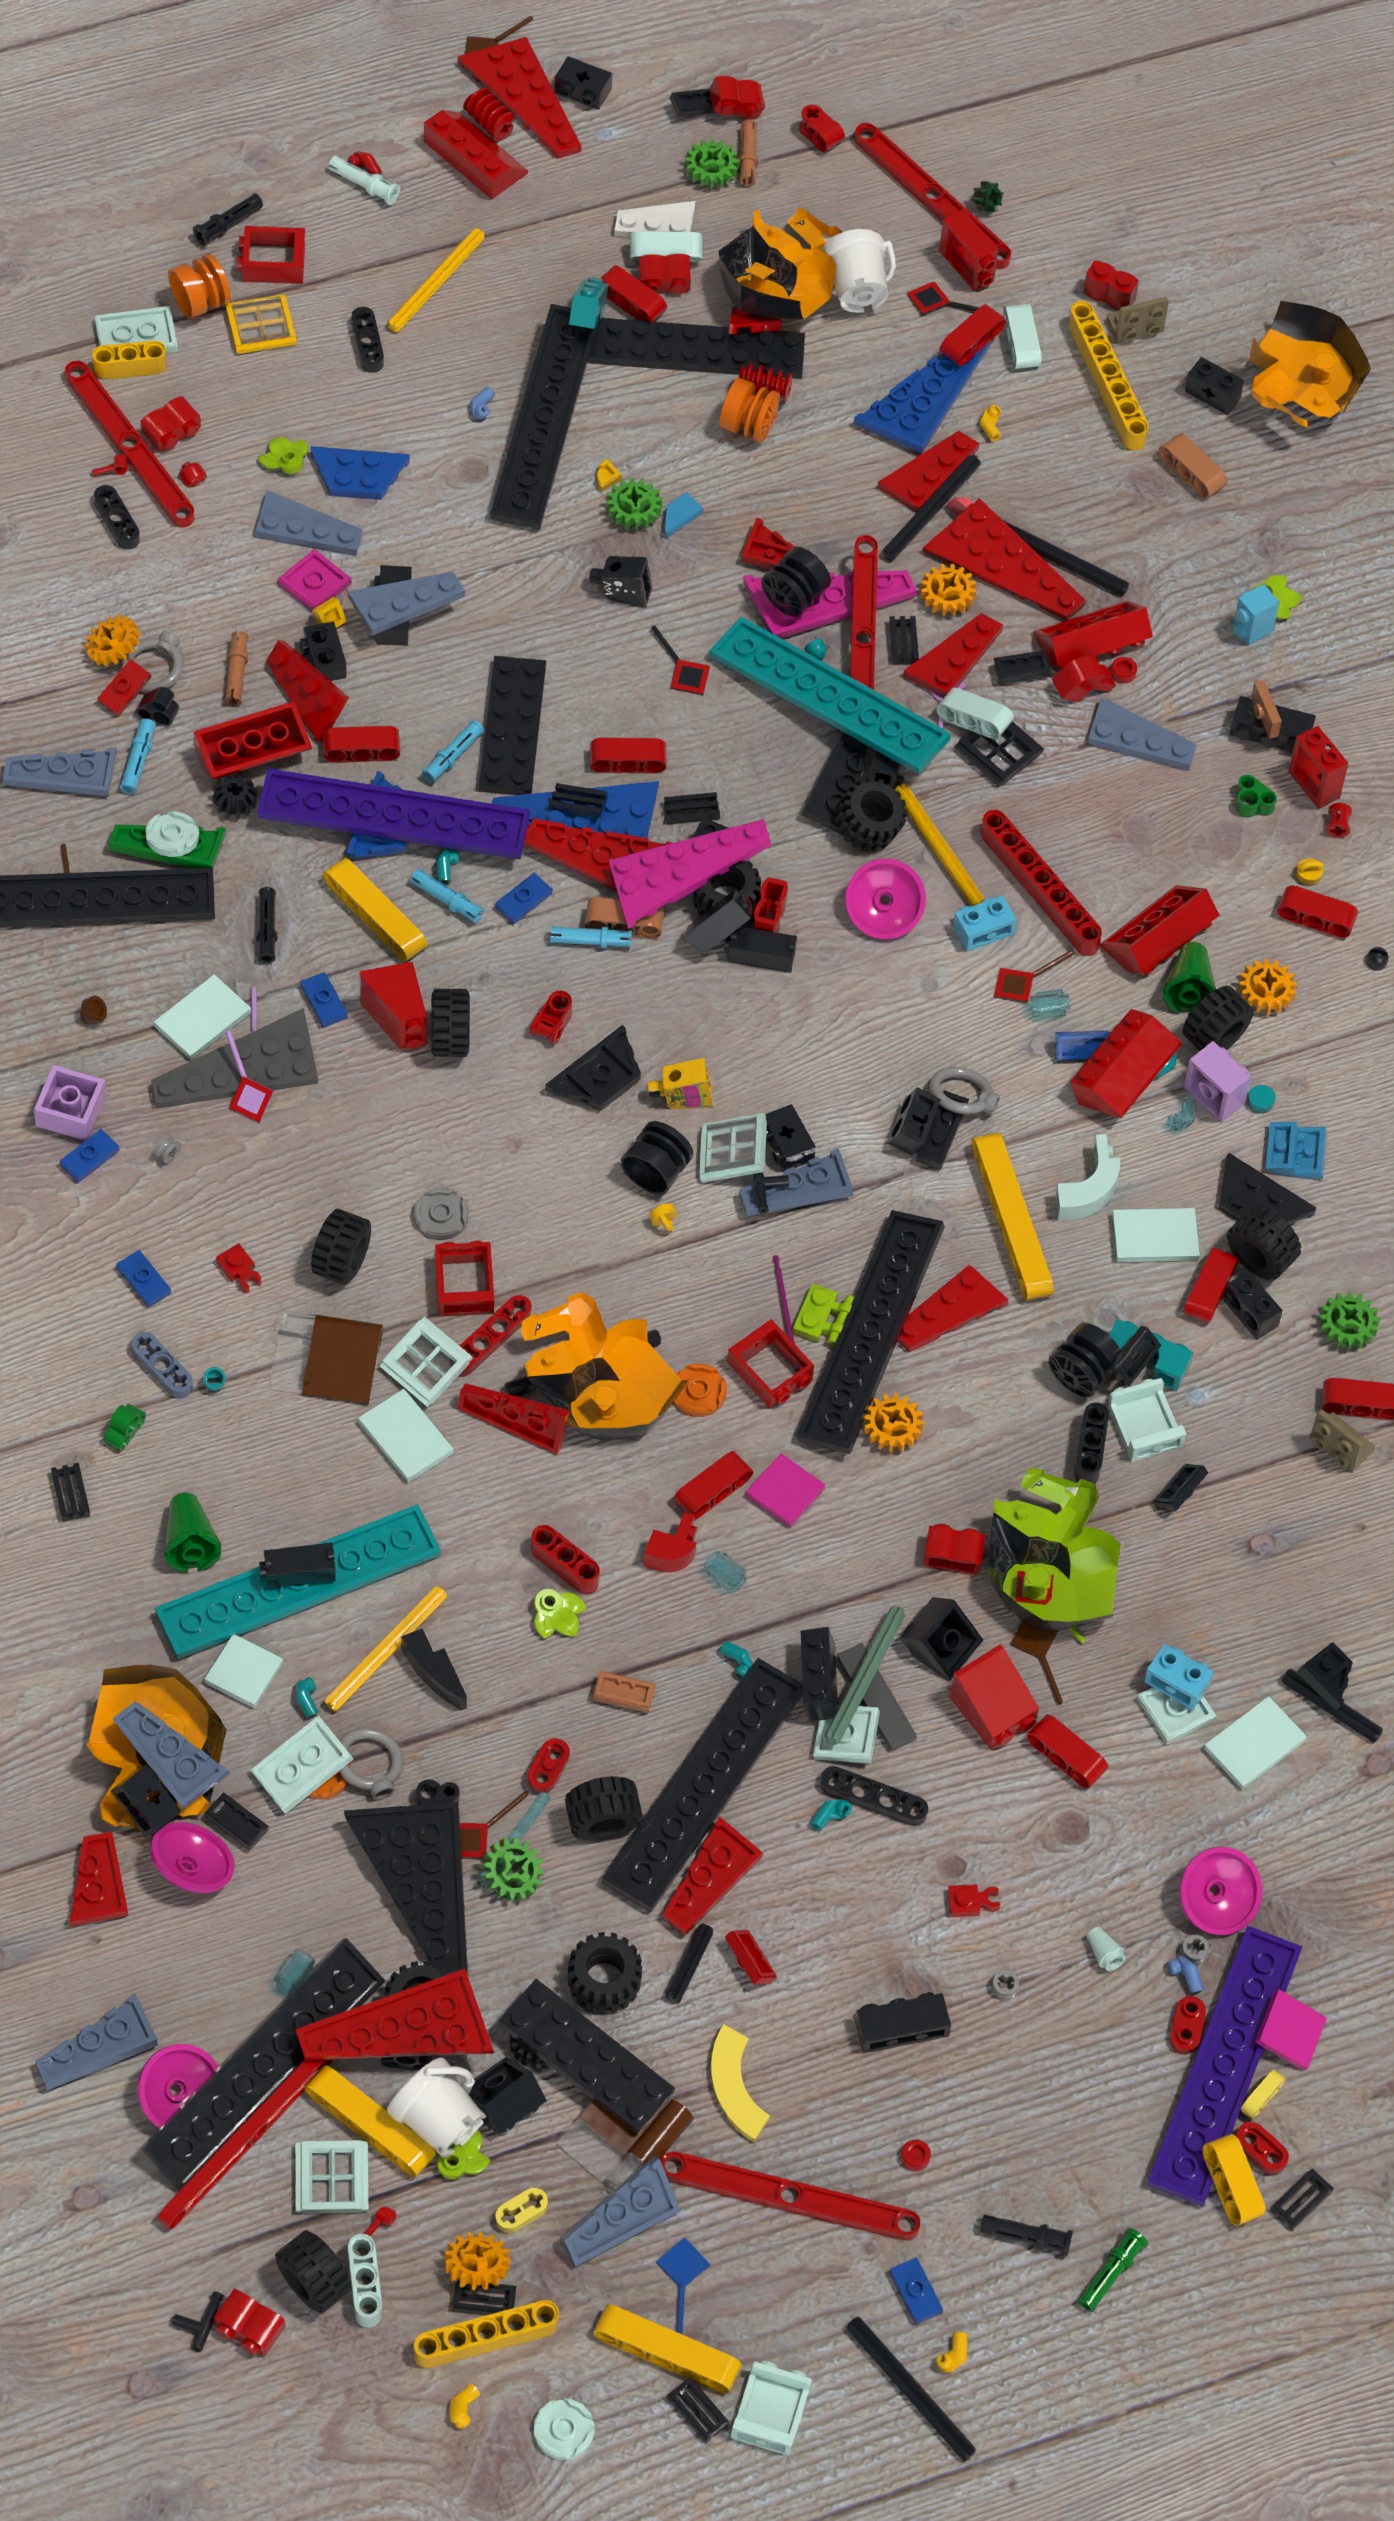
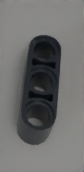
(1091, 1432)

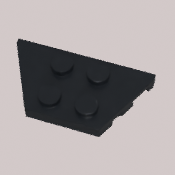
(599, 1073)
(1247, 1187)

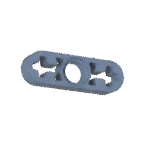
(161, 1353)

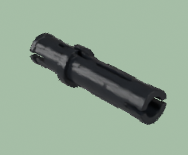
(266, 934)

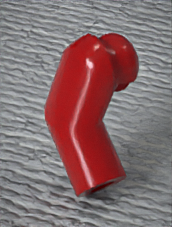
(366, 161)

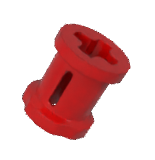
(1339, 820)

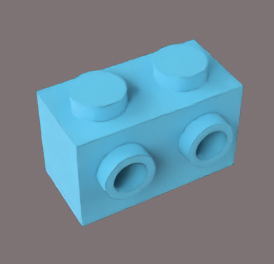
(1255, 614)
(984, 923)
(1179, 1676)

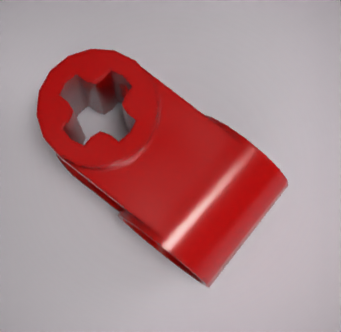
(820, 130)
(552, 1021)

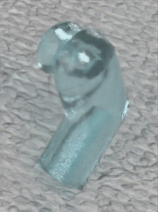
(1185, 1118)

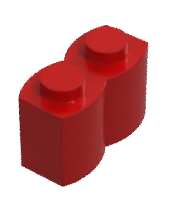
(737, 97)
(666, 273)
(1110, 286)
(170, 423)
(771, 905)
(954, 1549)
(249, 2323)

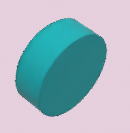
(1261, 1098)

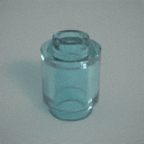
(1049, 1004)
(725, 1571)
(293, 1971)

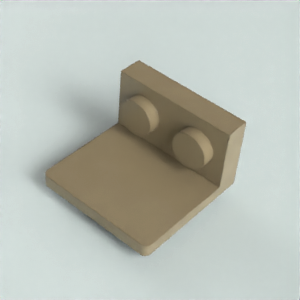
(1138, 320)
(1340, 1440)

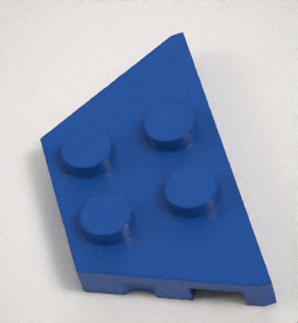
(358, 471)
(369, 846)

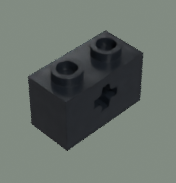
(583, 83)
(1214, 385)
(788, 1138)
(132, 1796)

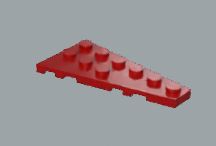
(521, 85)
(1002, 558)
(419, 2021)

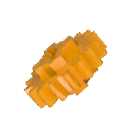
(950, 589)
(112, 640)
(1267, 986)
(896, 1433)
(477, 2260)

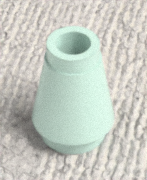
(1106, 1950)

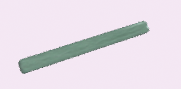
(864, 1675)

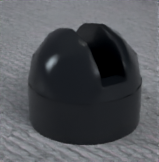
(1377, 958)

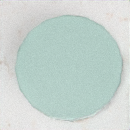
(172, 834)
(564, 2429)

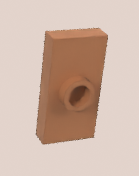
(1266, 709)
(624, 1691)

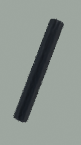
(1344, 1713)

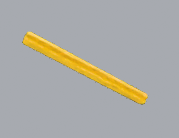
(435, 280)
(940, 846)
(385, 1649)

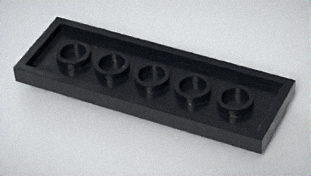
(512, 725)
(586, 2056)

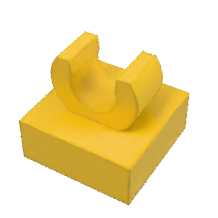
(330, 611)

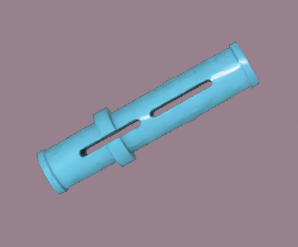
(140, 747)
(434, 770)
(456, 901)
(591, 936)

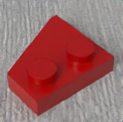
(754, 322)
(764, 547)

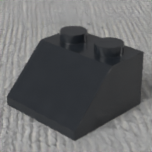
(942, 1637)
(506, 2095)

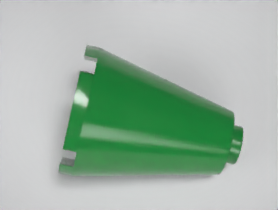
(1189, 978)
(190, 1535)

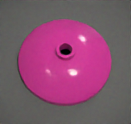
(899, 884)
(192, 1857)
(1236, 1894)
(174, 2064)

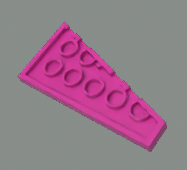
(831, 605)
(677, 869)

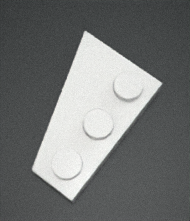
(660, 218)

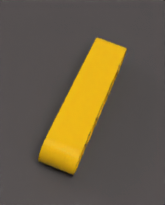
(375, 909)
(370, 2121)
(475, 2344)
(667, 2348)

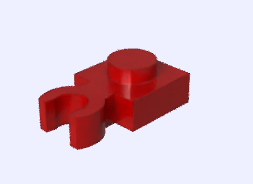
(238, 1264)
(967, 1901)

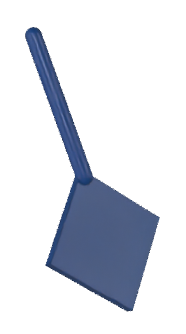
(682, 2265)

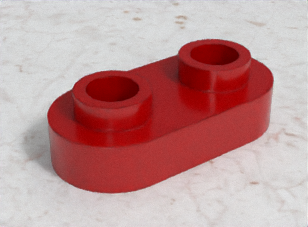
(547, 1767)
(1187, 2023)
(1264, 2147)

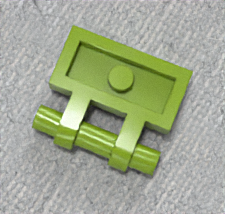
(816, 1311)

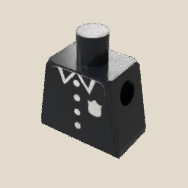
(624, 580)

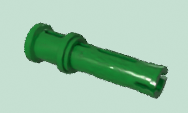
(1120, 2259)

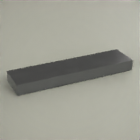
(892, 1721)

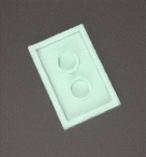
(137, 326)
(202, 1017)
(1155, 1235)
(405, 1435)
(1255, 1743)
(301, 1764)

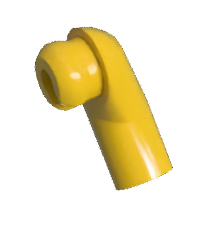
(989, 420)
(957, 2356)
(459, 2406)

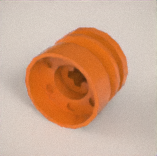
(199, 286)
(747, 410)

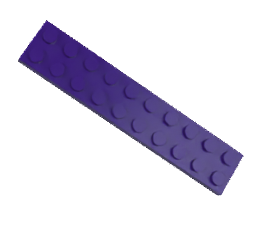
(393, 813)
(1223, 2065)

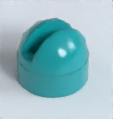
(816, 649)
(214, 1374)

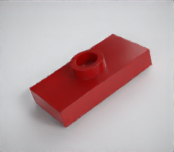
(124, 687)
(750, 1957)

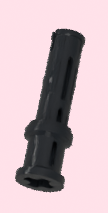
(219, 224)
(1040, 2236)

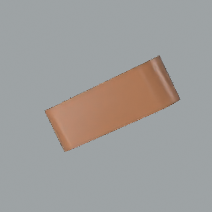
(1193, 465)
(609, 913)

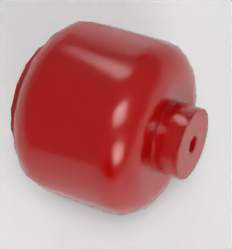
(192, 474)

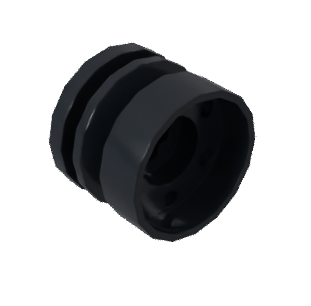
(796, 581)
(657, 1157)
(1084, 1359)

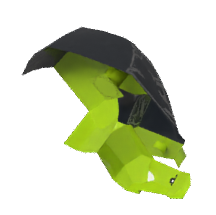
(1056, 1545)

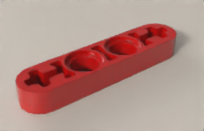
(494, 1338)

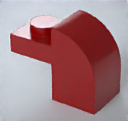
(1082, 676)
(672, 1552)

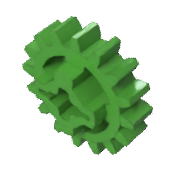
(711, 163)
(623, 499)
(1348, 1316)
(520, 1879)

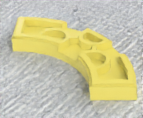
(729, 2085)

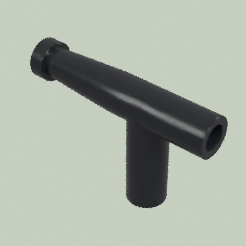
(762, 1183)
(201, 2328)

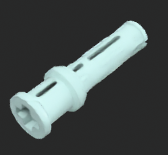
(373, 184)

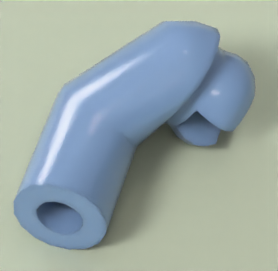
(478, 403)
(1187, 1969)

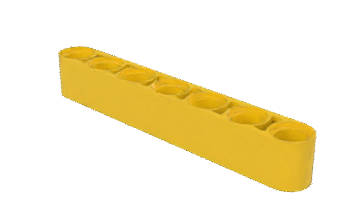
(1108, 375)
(1012, 1216)

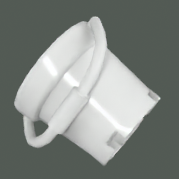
(860, 268)
(438, 2106)

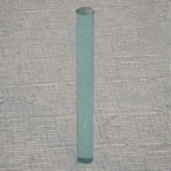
(522, 1827)

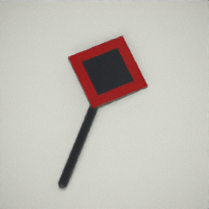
(930, 298)
(688, 675)

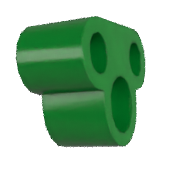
(1255, 792)
(124, 1426)

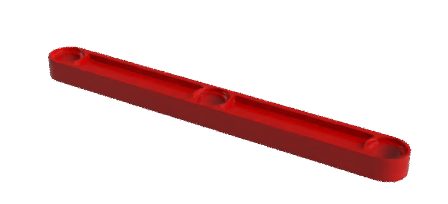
(919, 182)
(139, 456)
(864, 611)
(240, 2143)
(811, 2200)

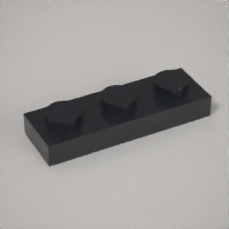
(941, 1134)

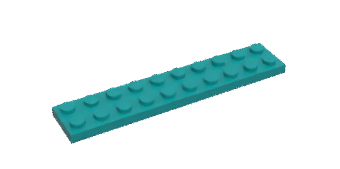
(830, 695)
(247, 1604)

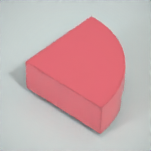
(959, 505)

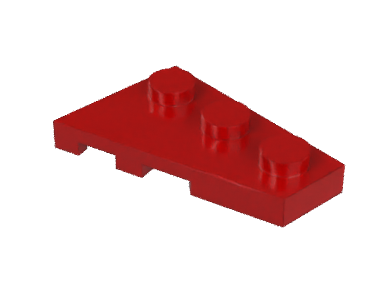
(99, 1883)

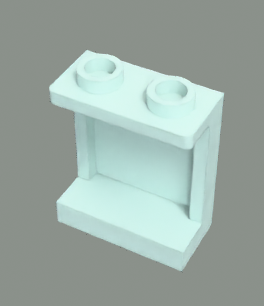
(1145, 1420)
(771, 2407)

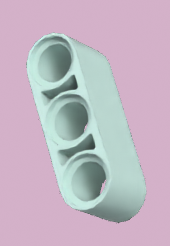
(666, 243)
(1022, 336)
(975, 713)
(364, 2294)

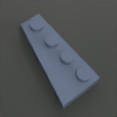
(303, 526)
(401, 601)
(1135, 736)
(72, 773)
(810, 1184)
(177, 1762)
(108, 2041)
(627, 2211)

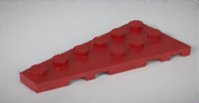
(584, 849)

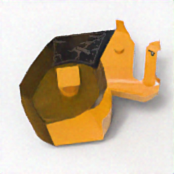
(773, 274)
(1308, 360)
(603, 1376)
(169, 1698)

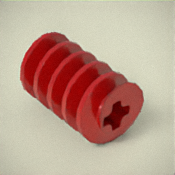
(490, 113)
(767, 380)

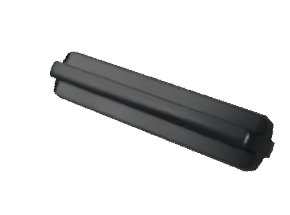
(689, 1963)

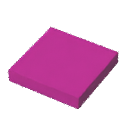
(314, 580)
(785, 1490)
(1290, 2029)

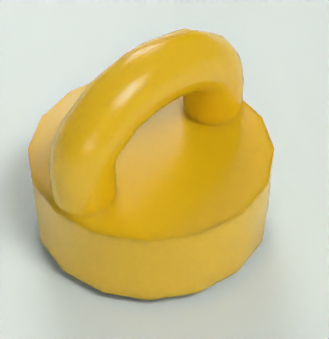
(1309, 871)
(663, 1216)

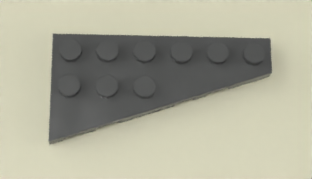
(272, 1056)

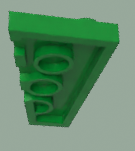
(132, 841)

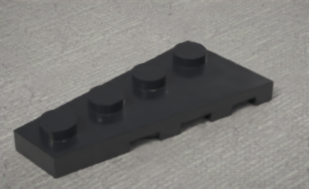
(839, 774)

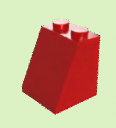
(395, 1003)
(994, 1698)

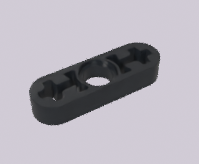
(365, 348)
(116, 527)

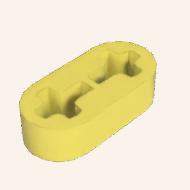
(1263, 2094)
(524, 2216)

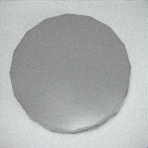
(441, 1214)

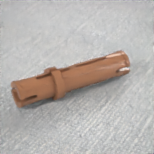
(748, 161)
(237, 659)

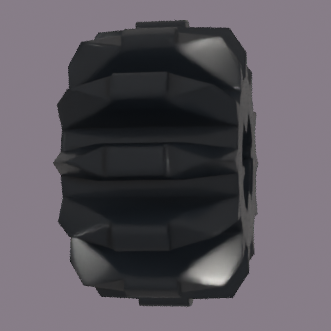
(235, 796)

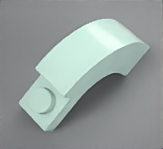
(1089, 1196)

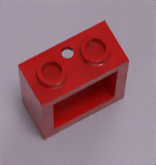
(968, 250)
(272, 271)
(1318, 769)
(464, 1302)
(757, 1341)

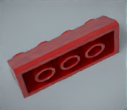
(472, 152)
(1095, 633)
(251, 740)
(1161, 929)
(1124, 1064)

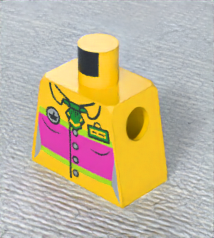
(684, 1085)

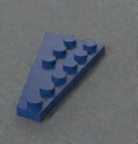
(919, 402)
(626, 810)

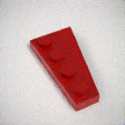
(925, 474)
(954, 657)
(313, 693)
(955, 1303)
(522, 1417)
(717, 1869)

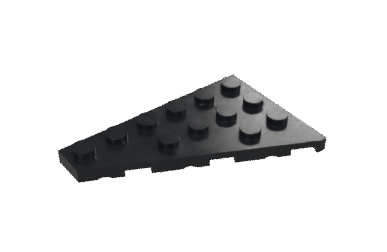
(421, 1867)

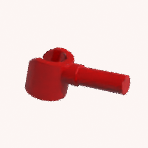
(119, 466)
(384, 2215)

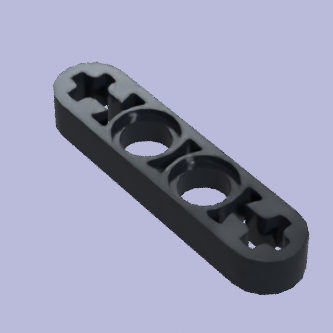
(876, 1791)

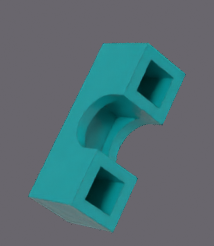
(588, 303)
(1170, 1360)

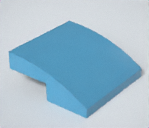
(1296, 1150)

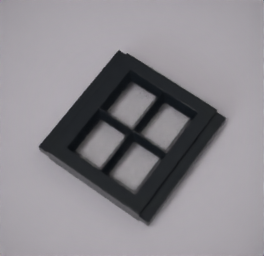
(1000, 757)

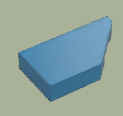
(681, 512)

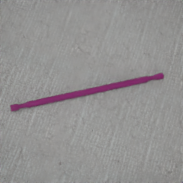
(784, 1302)

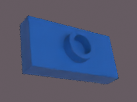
(523, 898)
(323, 999)
(1078, 1044)
(89, 1155)
(143, 1278)
(916, 2290)

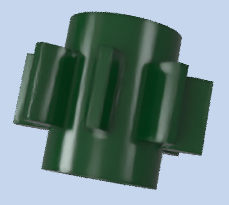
(987, 196)

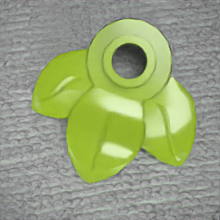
(284, 455)
(1287, 598)
(560, 1616)
(466, 2156)

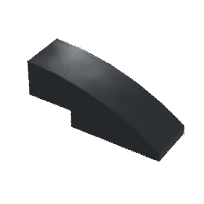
(433, 1668)

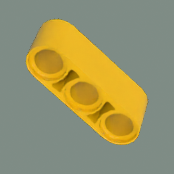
(129, 360)
(1234, 2179)

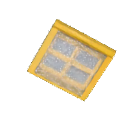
(261, 324)

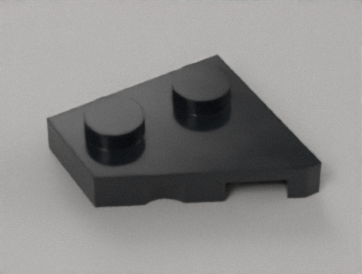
(1328, 1674)

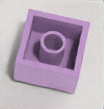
(1217, 1081)
(70, 1103)

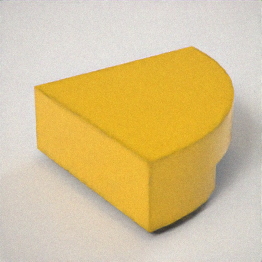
(607, 475)

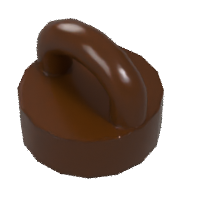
(93, 1010)

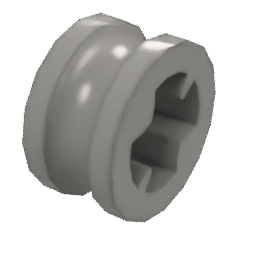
(167, 1149)
(1197, 1940)
(1005, 1993)

